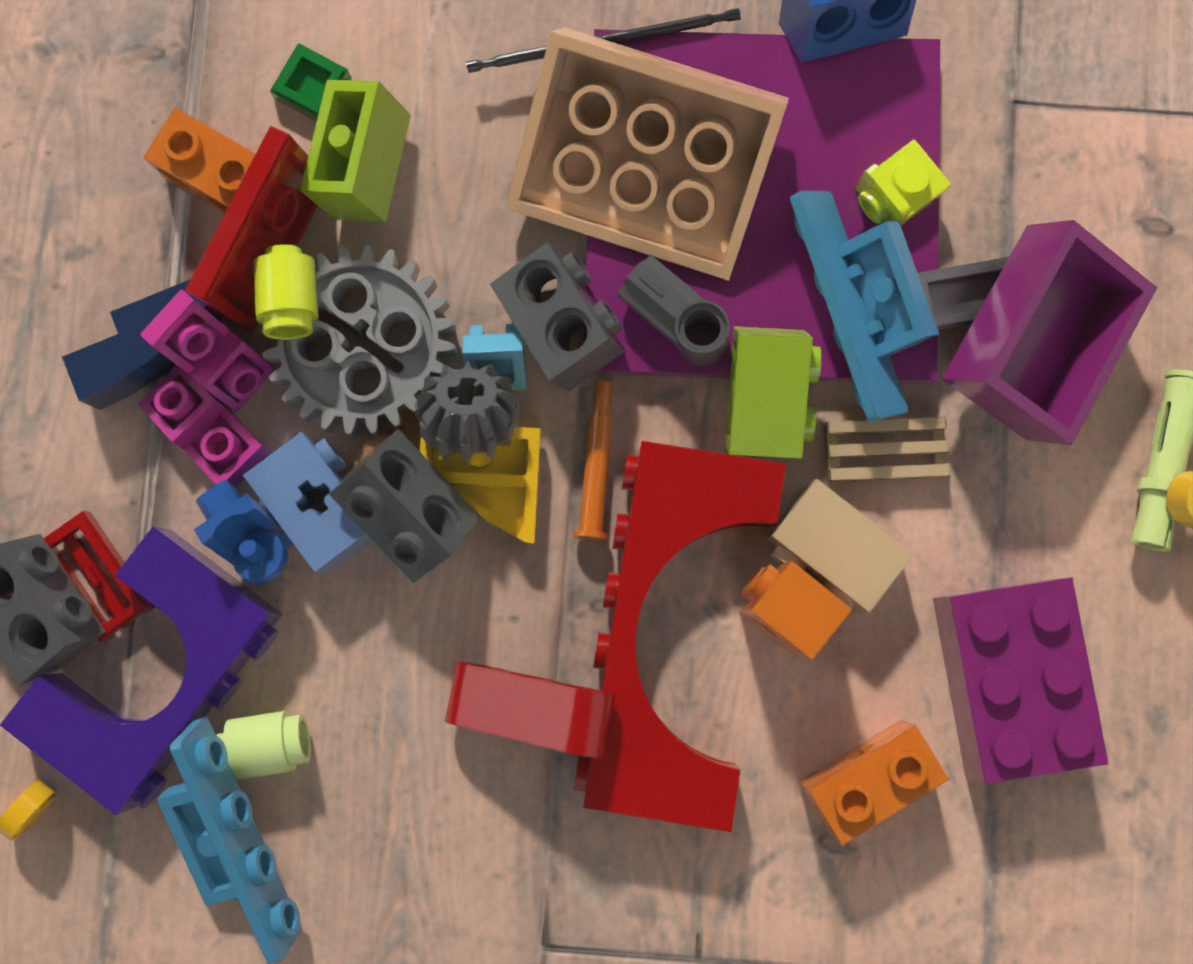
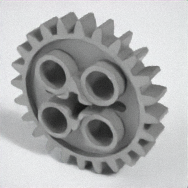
(391, 299)

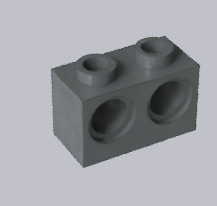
(549, 324)
(405, 506)
(40, 611)

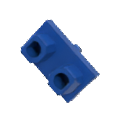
(242, 533)

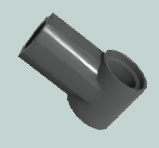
(673, 308)

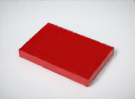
(261, 214)

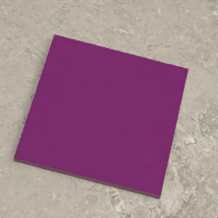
(836, 125)

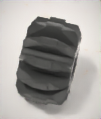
(467, 411)

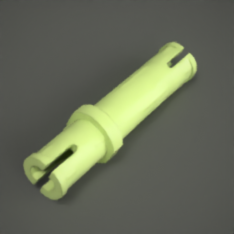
(1167, 459)

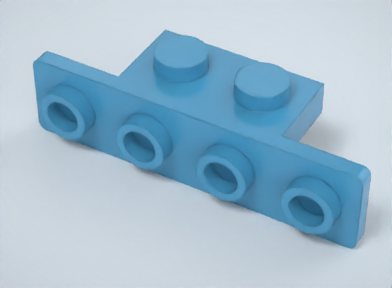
(870, 297)
(222, 841)

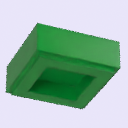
(304, 80)

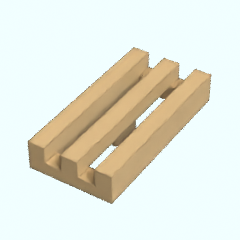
(936, 447)

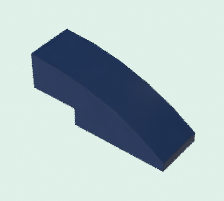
(125, 361)

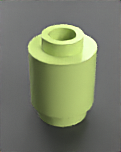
(266, 744)

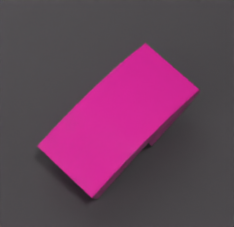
(207, 351)
(203, 427)

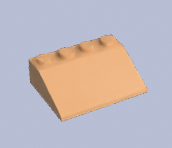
(644, 152)

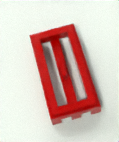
(110, 557)

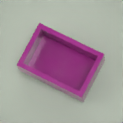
(1050, 332)
(1020, 681)

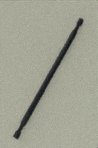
(615, 37)

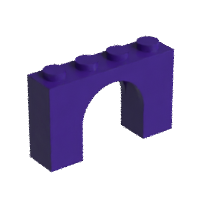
(122, 757)

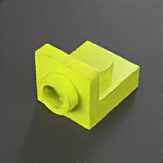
(900, 185)

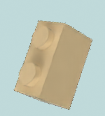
(838, 547)

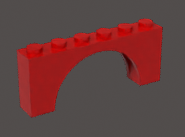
(674, 502)

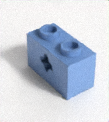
(284, 487)

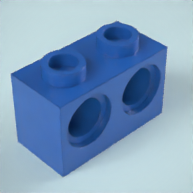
(838, 26)

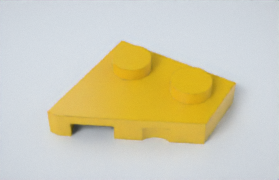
(498, 488)

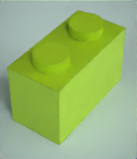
(355, 151)
(771, 392)

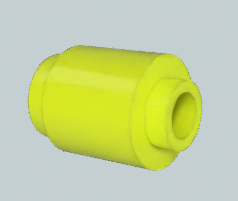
(285, 292)

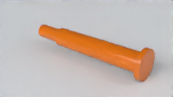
(596, 466)

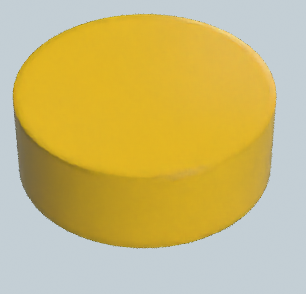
(26, 810)

